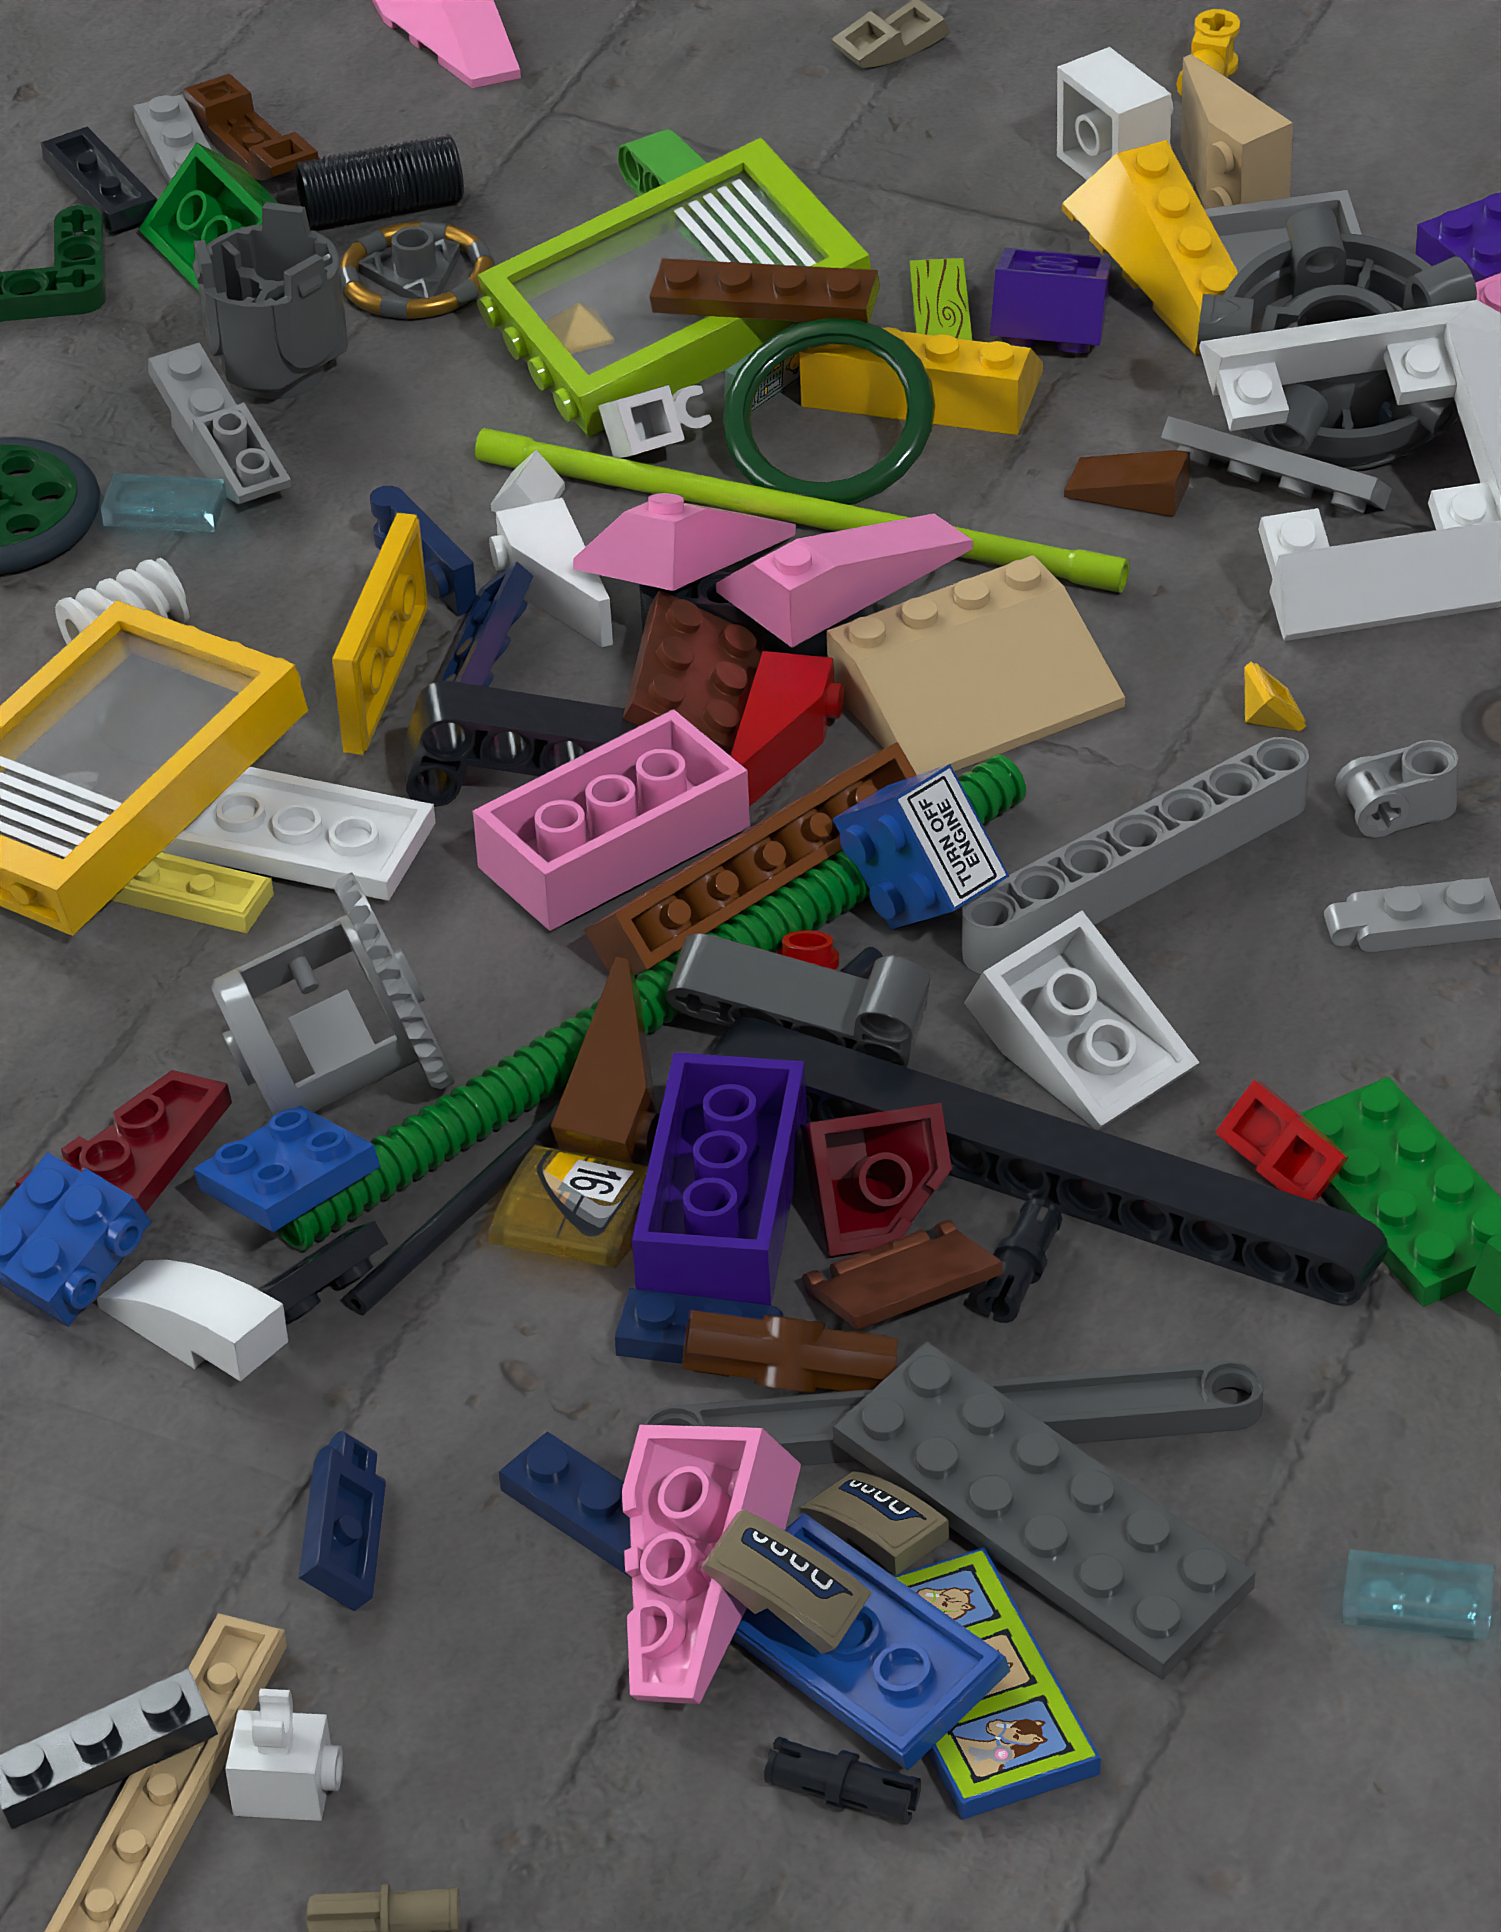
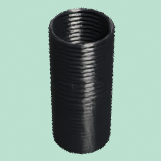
(359, 181)

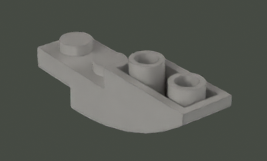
(214, 428)

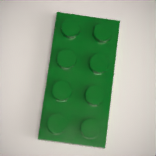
(1410, 1187)

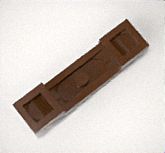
(240, 134)

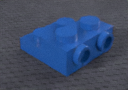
(65, 1237)

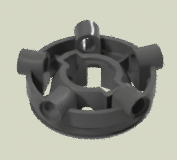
(1330, 281)

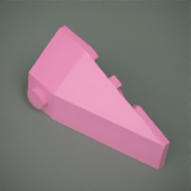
(677, 542)
(839, 573)
(679, 1502)

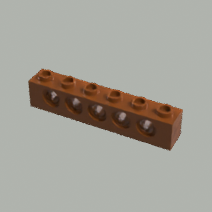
(742, 868)

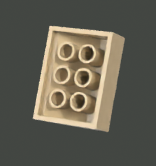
(973, 668)

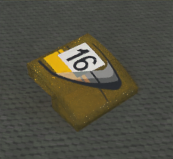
(570, 1206)

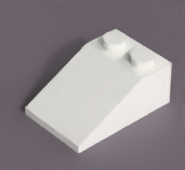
(1079, 1023)

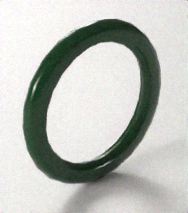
(819, 333)

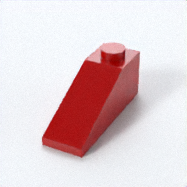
(785, 716)

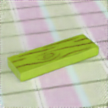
(940, 297)

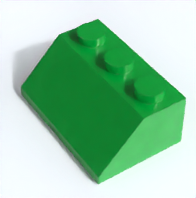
(202, 203)

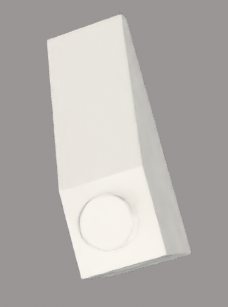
(545, 543)

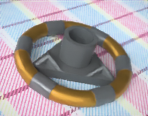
(415, 270)

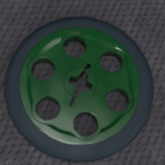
(56, 522)

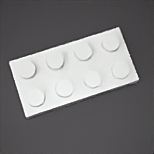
(309, 832)

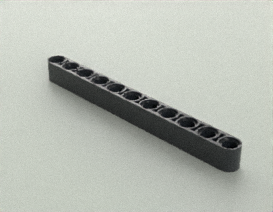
(1093, 1172)

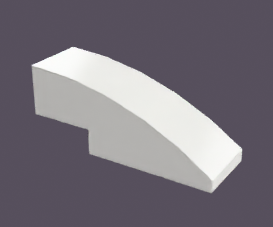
(199, 1315)

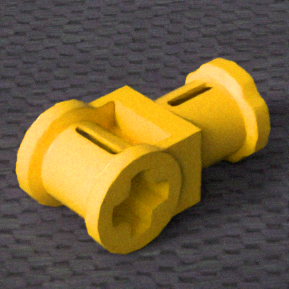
(1215, 42)

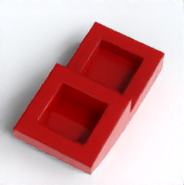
(1281, 1143)

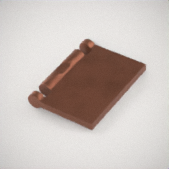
(902, 1275)

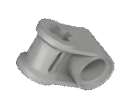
(1406, 788)

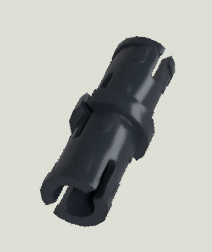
(1021, 1259)
(842, 1780)

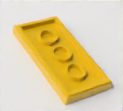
(380, 633)

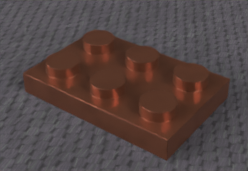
(695, 667)

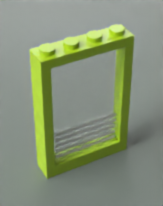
(583, 298)

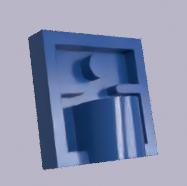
(286, 1167)

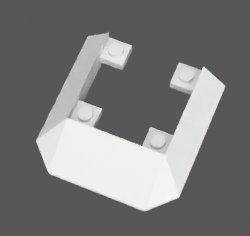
(1396, 578)

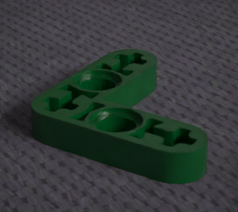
(70, 285)

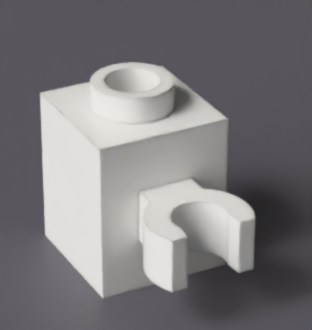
(649, 420)
(281, 1761)

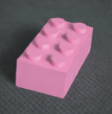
(611, 819)

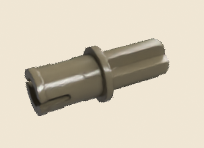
(385, 1911)

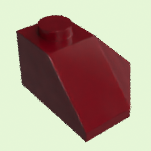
(874, 1173)

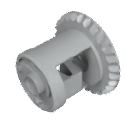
(333, 1029)

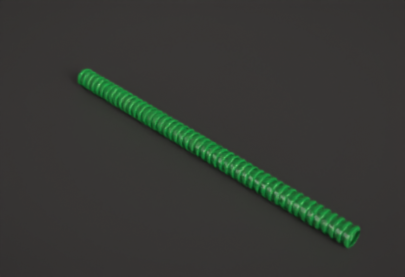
(548, 1060)

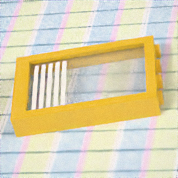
(124, 752)

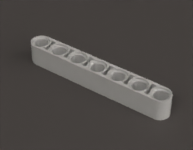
(1140, 850)

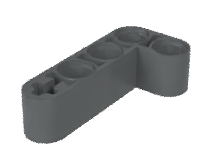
(734, 980)

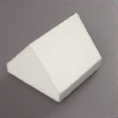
(529, 484)

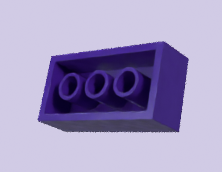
(721, 1177)

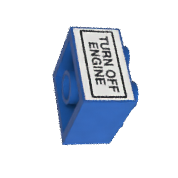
(920, 847)

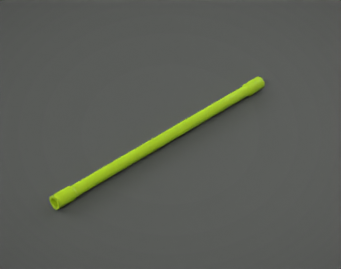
(511, 450)

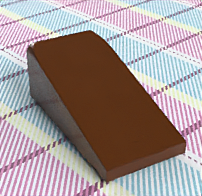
(1133, 480)

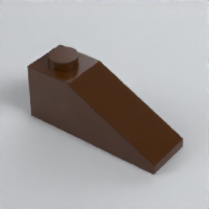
(610, 1092)

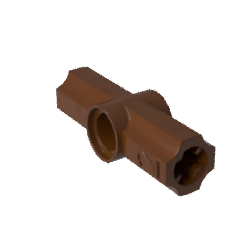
(787, 1352)

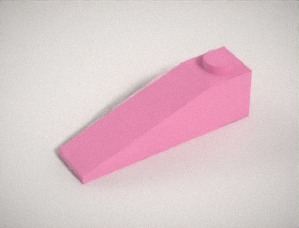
(462, 34)

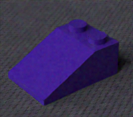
(1050, 298)

